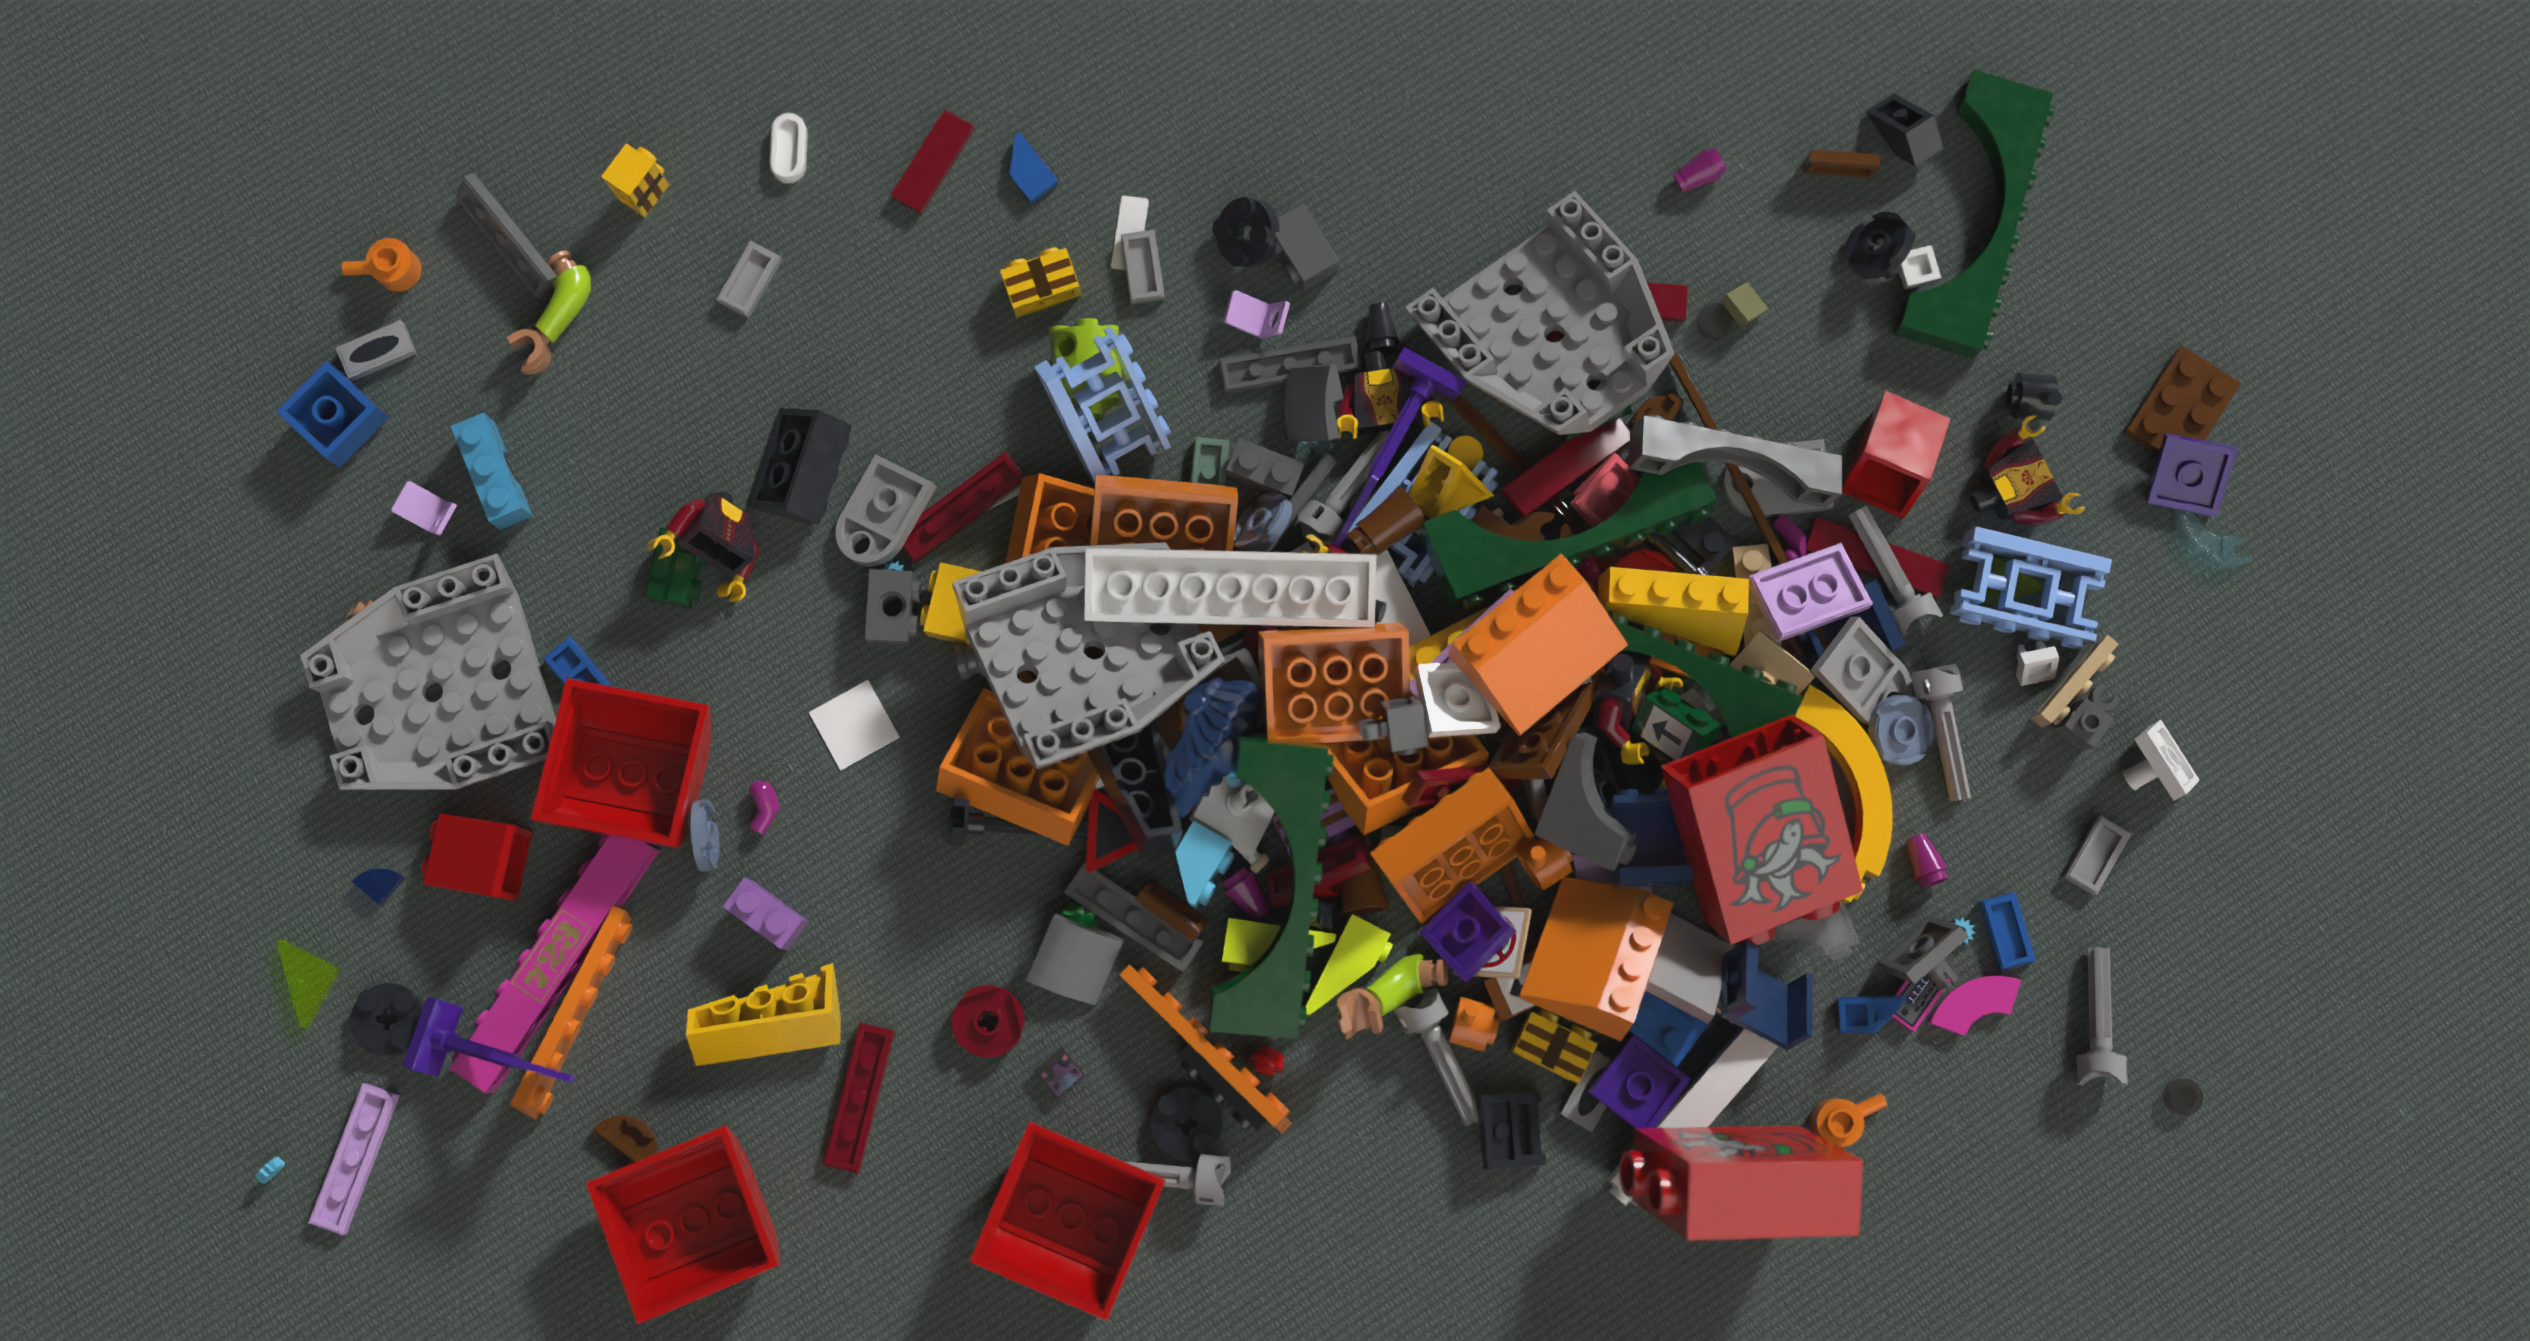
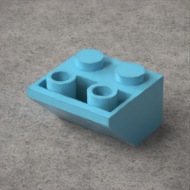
(1199, 860)

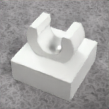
(1919, 268)
(2037, 664)

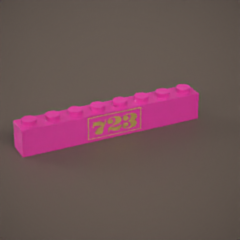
(555, 957)

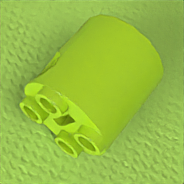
(1077, 345)

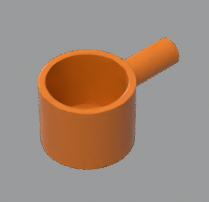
(389, 264)
(1545, 862)
(1473, 1024)
(1842, 1120)

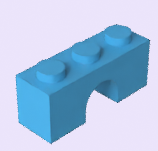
(493, 481)

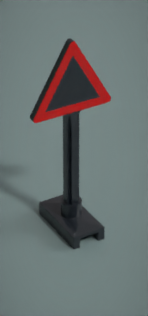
(1104, 830)

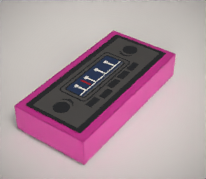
(1919, 1001)

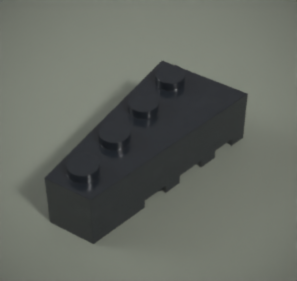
(1135, 780)

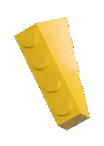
(1680, 604)
(767, 1020)

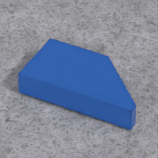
(1030, 171)
(572, 662)
(1866, 1013)

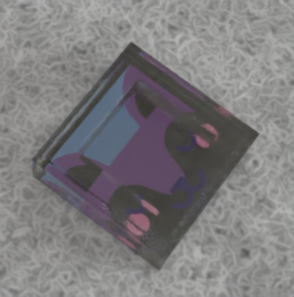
(1059, 1072)

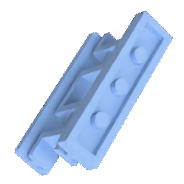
(1081, 421)
(1399, 477)
(2035, 560)

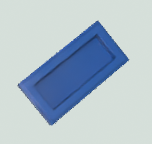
(2007, 931)

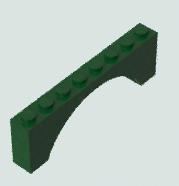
(2010, 127)
(1482, 563)
(1739, 694)
(1269, 992)

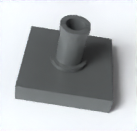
(1925, 952)

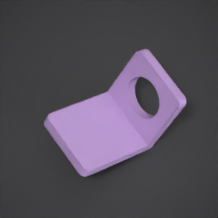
(1255, 315)
(423, 508)

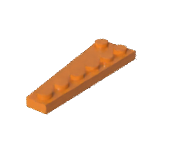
(1216, 1055)
(534, 1090)

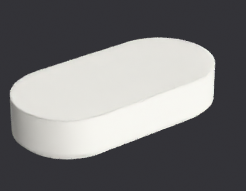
(788, 148)

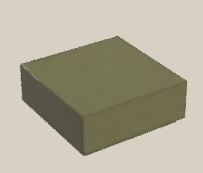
(1744, 304)

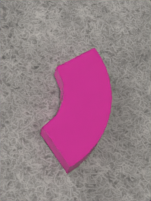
(1974, 999)

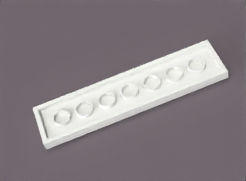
(1230, 587)

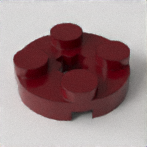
(1006, 1031)

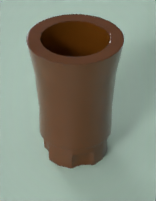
(1386, 524)
(1364, 891)

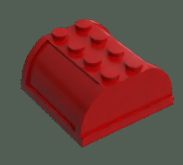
(624, 764)
(1067, 1220)
(685, 1223)

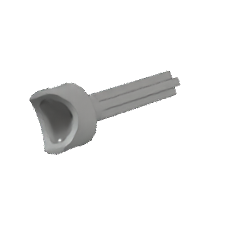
(1324, 517)
(1909, 605)
(1938, 685)
(1425, 1019)
(2100, 1060)
(1204, 1179)

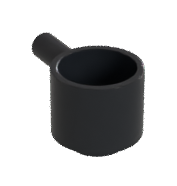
(2033, 396)

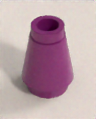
(1700, 170)
(1926, 862)
(1245, 893)

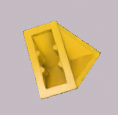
(1446, 485)

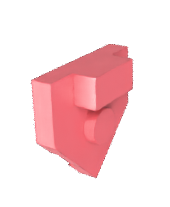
(1604, 490)

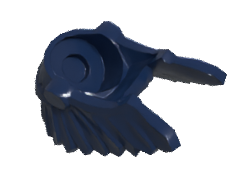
(1208, 744)

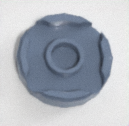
(1264, 524)
(1901, 729)
(704, 836)

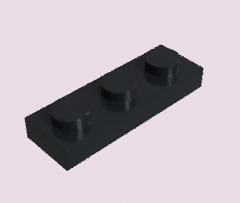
(1221, 1089)

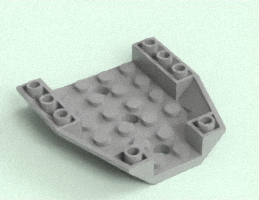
(1574, 283)
(1034, 621)
(426, 633)

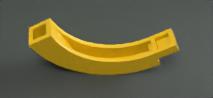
(1864, 775)

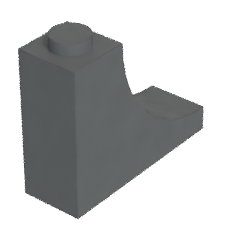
(1577, 815)

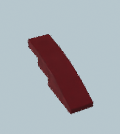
(1565, 467)

